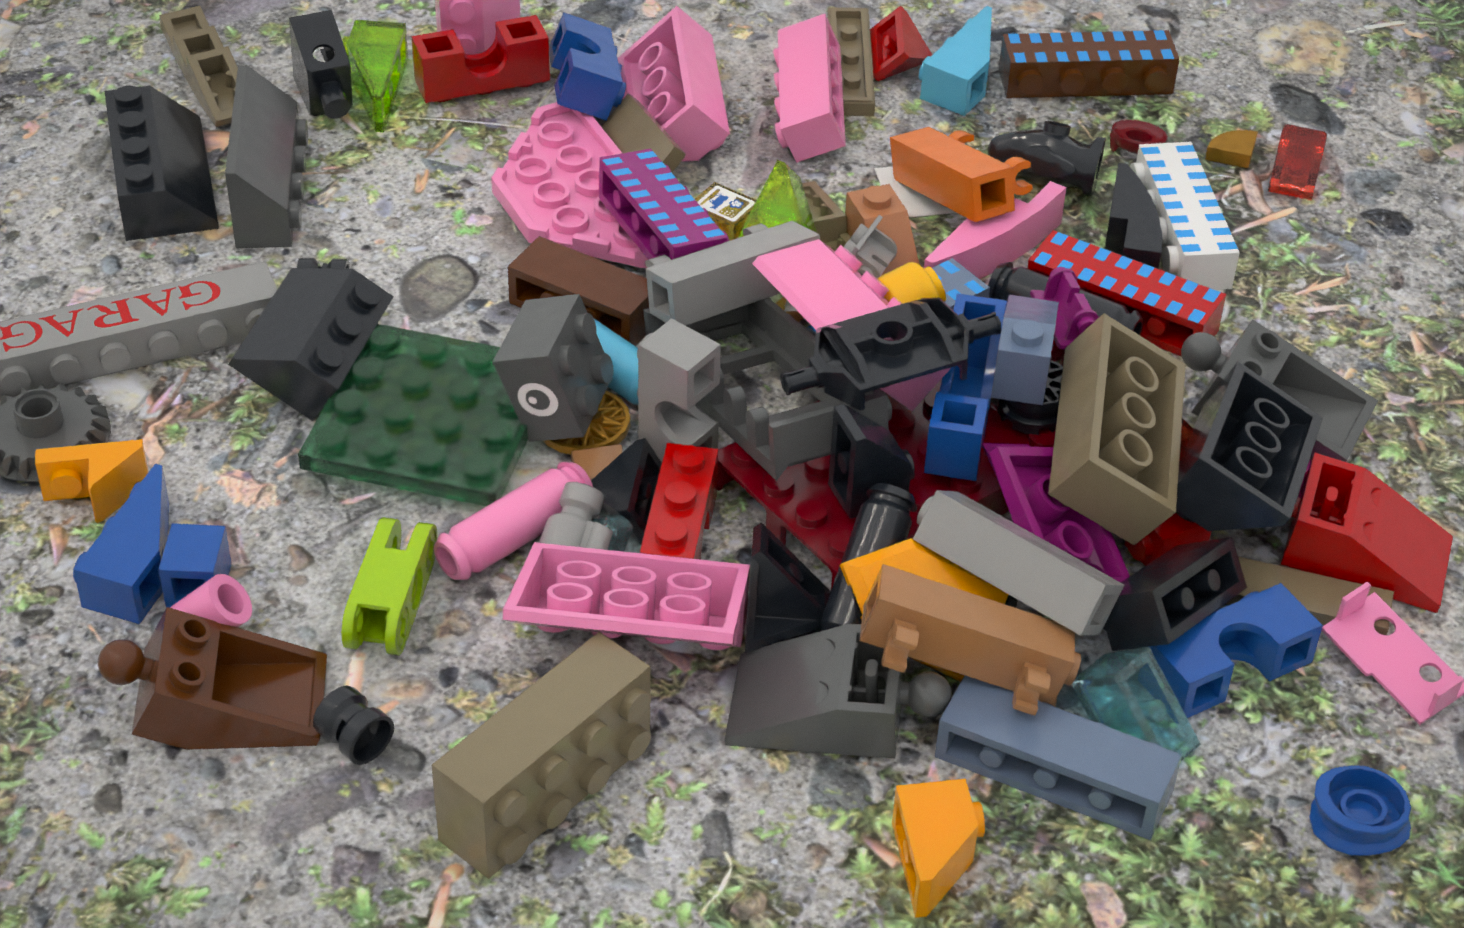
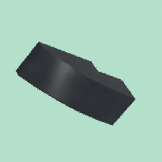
(1133, 220)

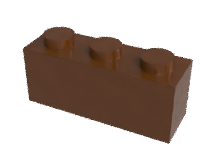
(607, 291)

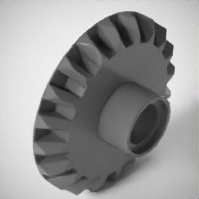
(47, 420)

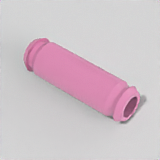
(505, 523)

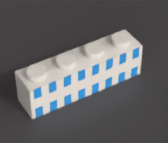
(1193, 228)

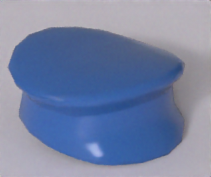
(1360, 811)

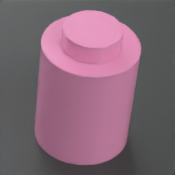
(218, 600)

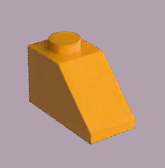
(935, 837)

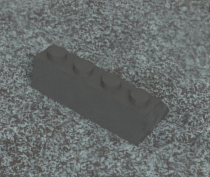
(265, 163)

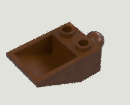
(218, 685)

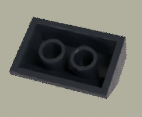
(311, 335)

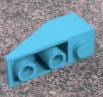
(959, 70)

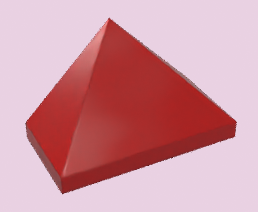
(896, 45)

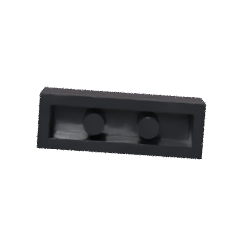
(1174, 594)

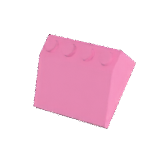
(631, 595)

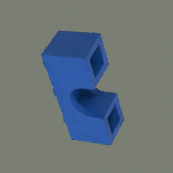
(588, 65)
(1261, 629)

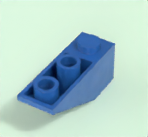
(123, 563)

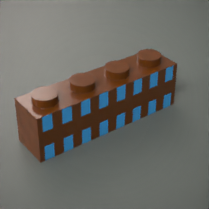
(1088, 64)

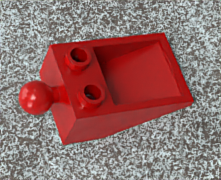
(1364, 532)

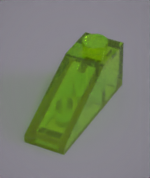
(377, 65)

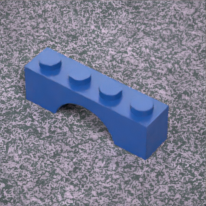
(964, 405)

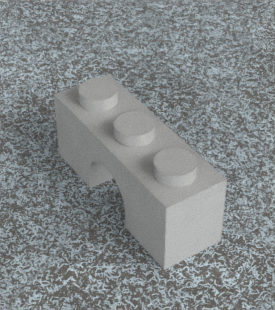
(673, 375)

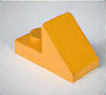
(92, 470)

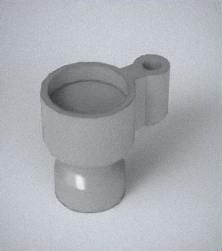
(574, 523)

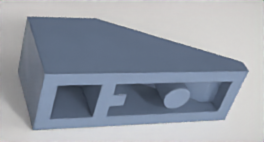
(1025, 350)

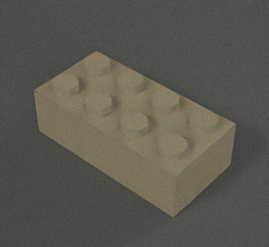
(1118, 430)
(542, 754)

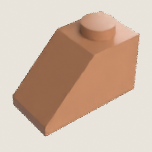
(865, 206)

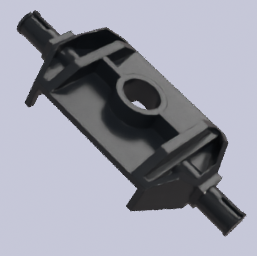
(857, 359)

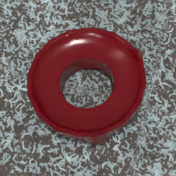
(1127, 131)

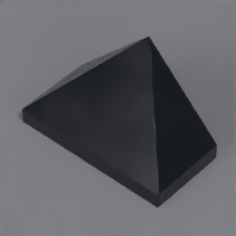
(630, 485)

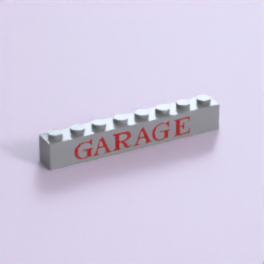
(132, 329)

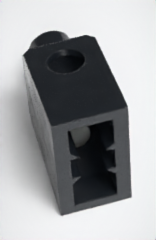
(327, 84)

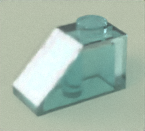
(1134, 697)

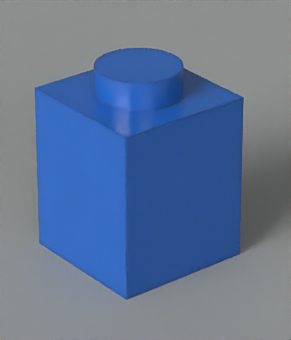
(192, 558)

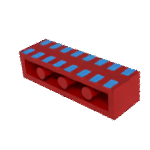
(1169, 304)

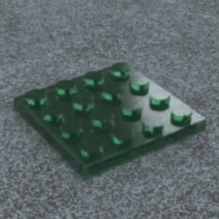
(420, 419)

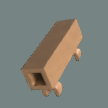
(969, 637)

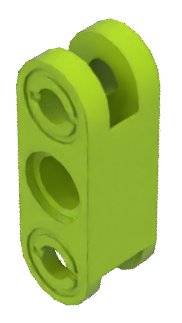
(389, 587)

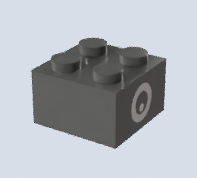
(554, 367)

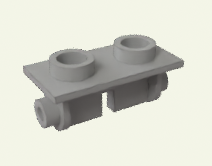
(872, 248)

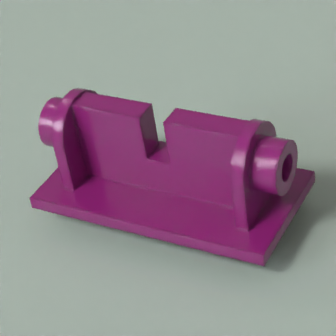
(1073, 311)

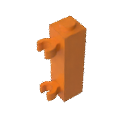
(957, 173)

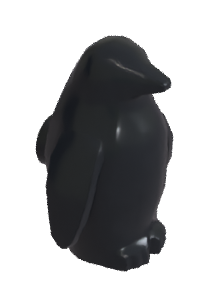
(1052, 156)

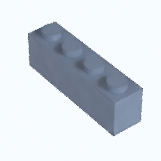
(1058, 757)

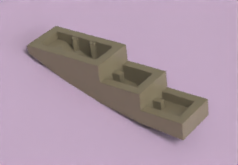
(203, 61)

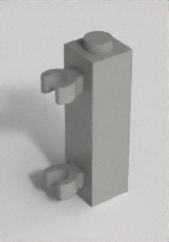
(718, 276)
(1017, 562)

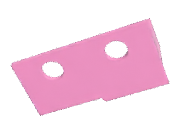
(1392, 658)

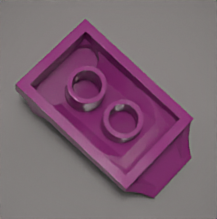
(1025, 481)

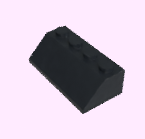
(159, 164)
(1245, 455)

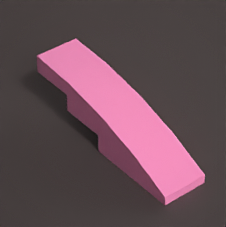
(1005, 237)

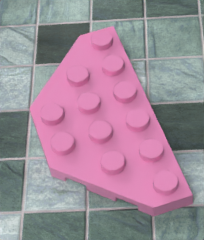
(554, 186)

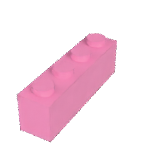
(809, 89)

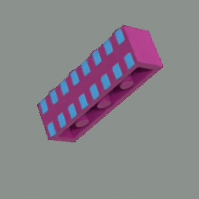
(655, 206)

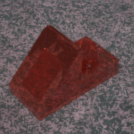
(1297, 161)

